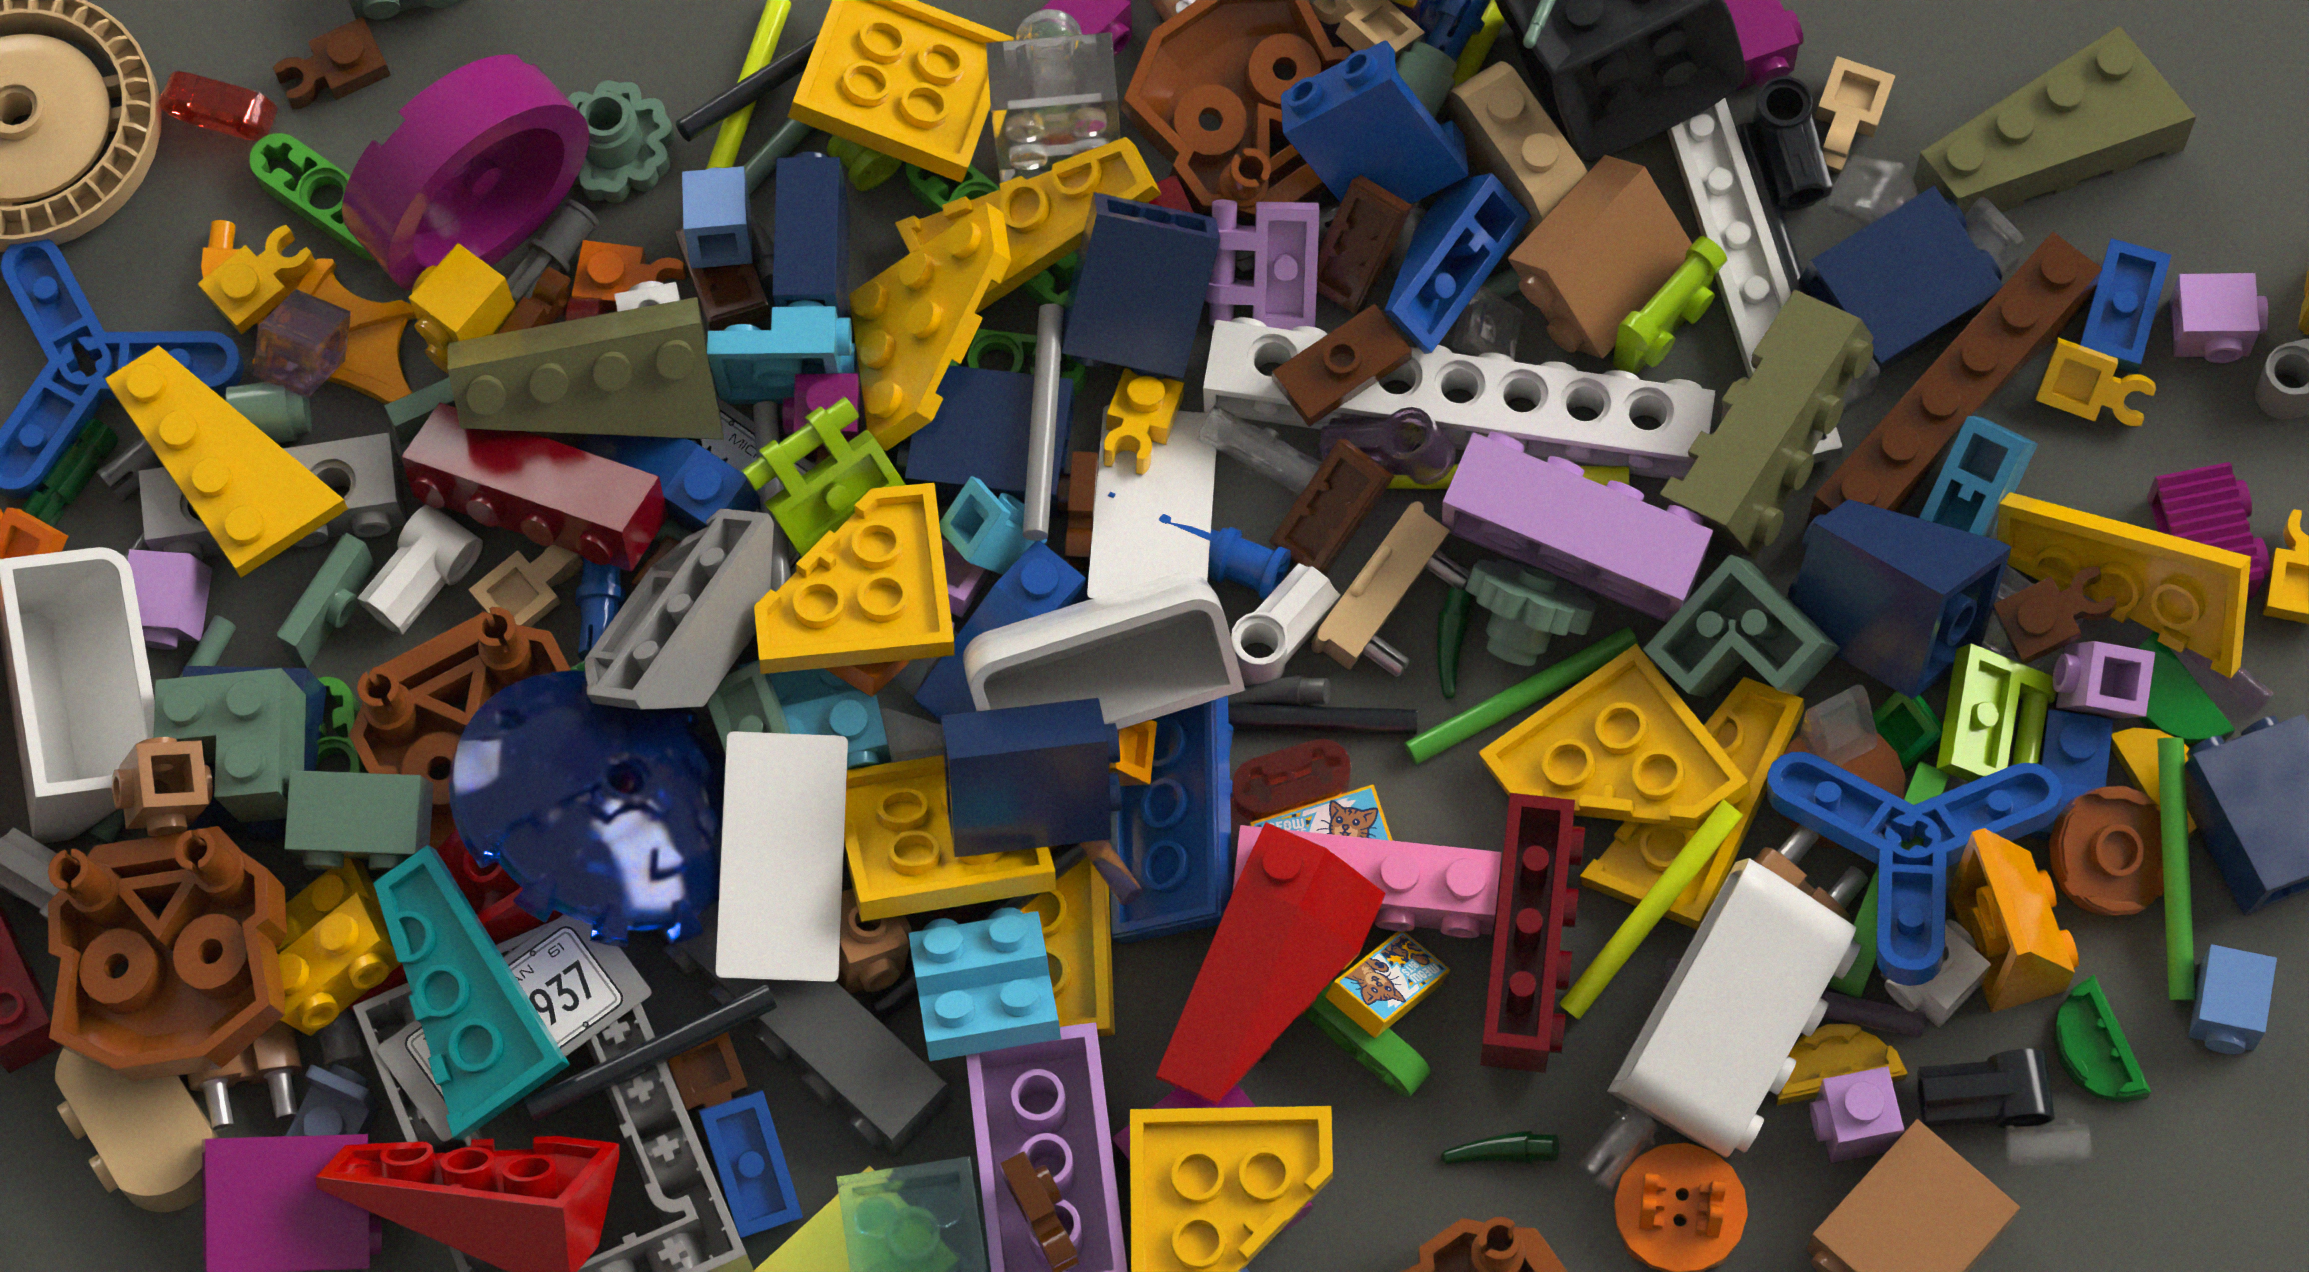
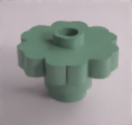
(625, 141)
(1527, 608)

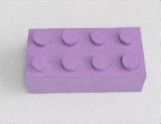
(1575, 526)
(1055, 1109)

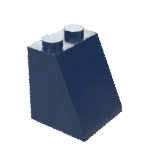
(1897, 591)

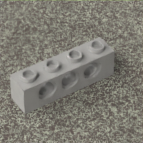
(362, 463)

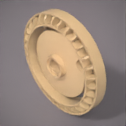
(69, 119)

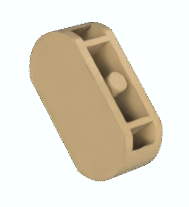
(1514, 140)
(142, 1131)

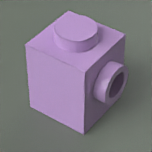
(2216, 316)
(170, 596)
(2104, 679)
(1857, 1114)

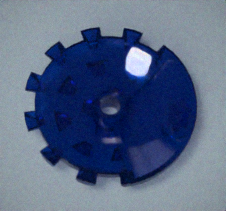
(593, 807)

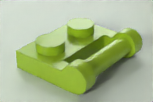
(1648, 334)
(1984, 712)

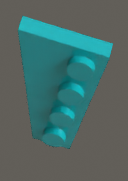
(473, 1012)

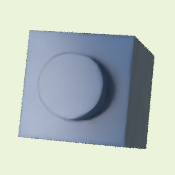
(717, 217)
(2232, 999)

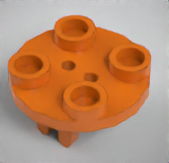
(1649, 1204)

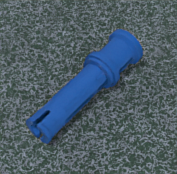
(1240, 558)

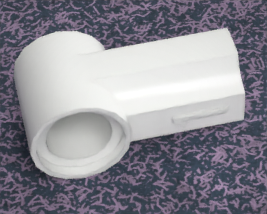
(429, 555)
(1283, 623)

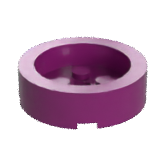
(469, 166)

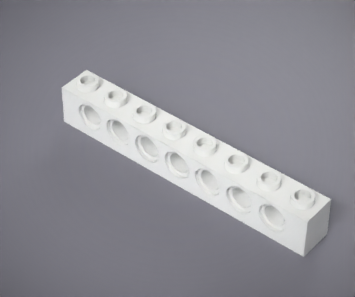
(1493, 380)

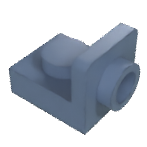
(334, 1104)

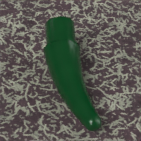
(1450, 636)
(1510, 1147)

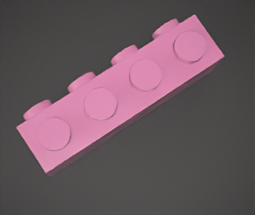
(1422, 882)

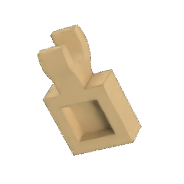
(1369, 23)
(1852, 104)
(526, 586)

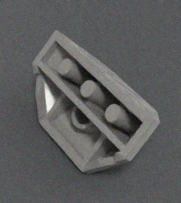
(686, 618)

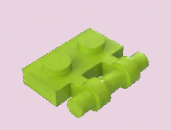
(828, 491)

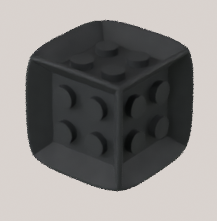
(1627, 66)

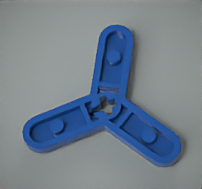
(62, 396)
(1912, 881)

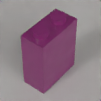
(271, 1217)

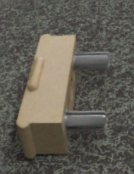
(1381, 587)

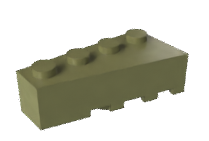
(2065, 126)
(592, 375)
(1773, 423)

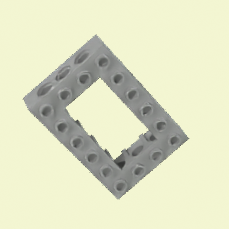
(655, 1124)

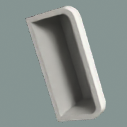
(1133, 649)
(73, 682)
(1736, 1010)

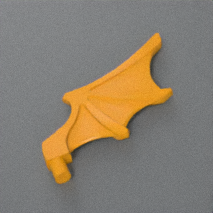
(374, 328)

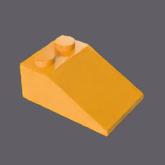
(2011, 919)

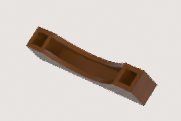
(1983, 358)

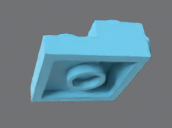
(762, 364)
(826, 705)
(984, 984)

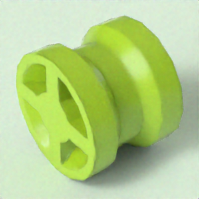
(865, 165)

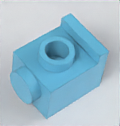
(986, 527)

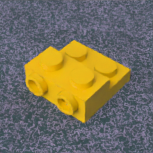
(333, 947)

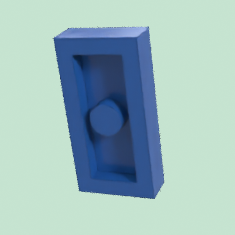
(2125, 302)
(2077, 752)
(750, 1163)

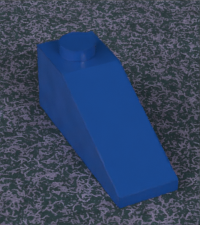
(1453, 256)
(690, 476)
(1031, 587)

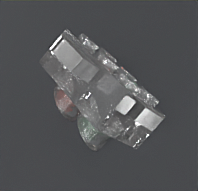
(1050, 94)

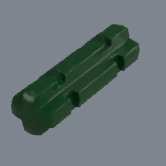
(71, 472)

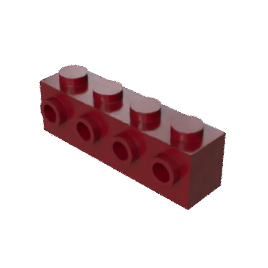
(536, 488)
(1528, 933)

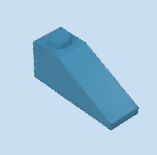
(1978, 476)

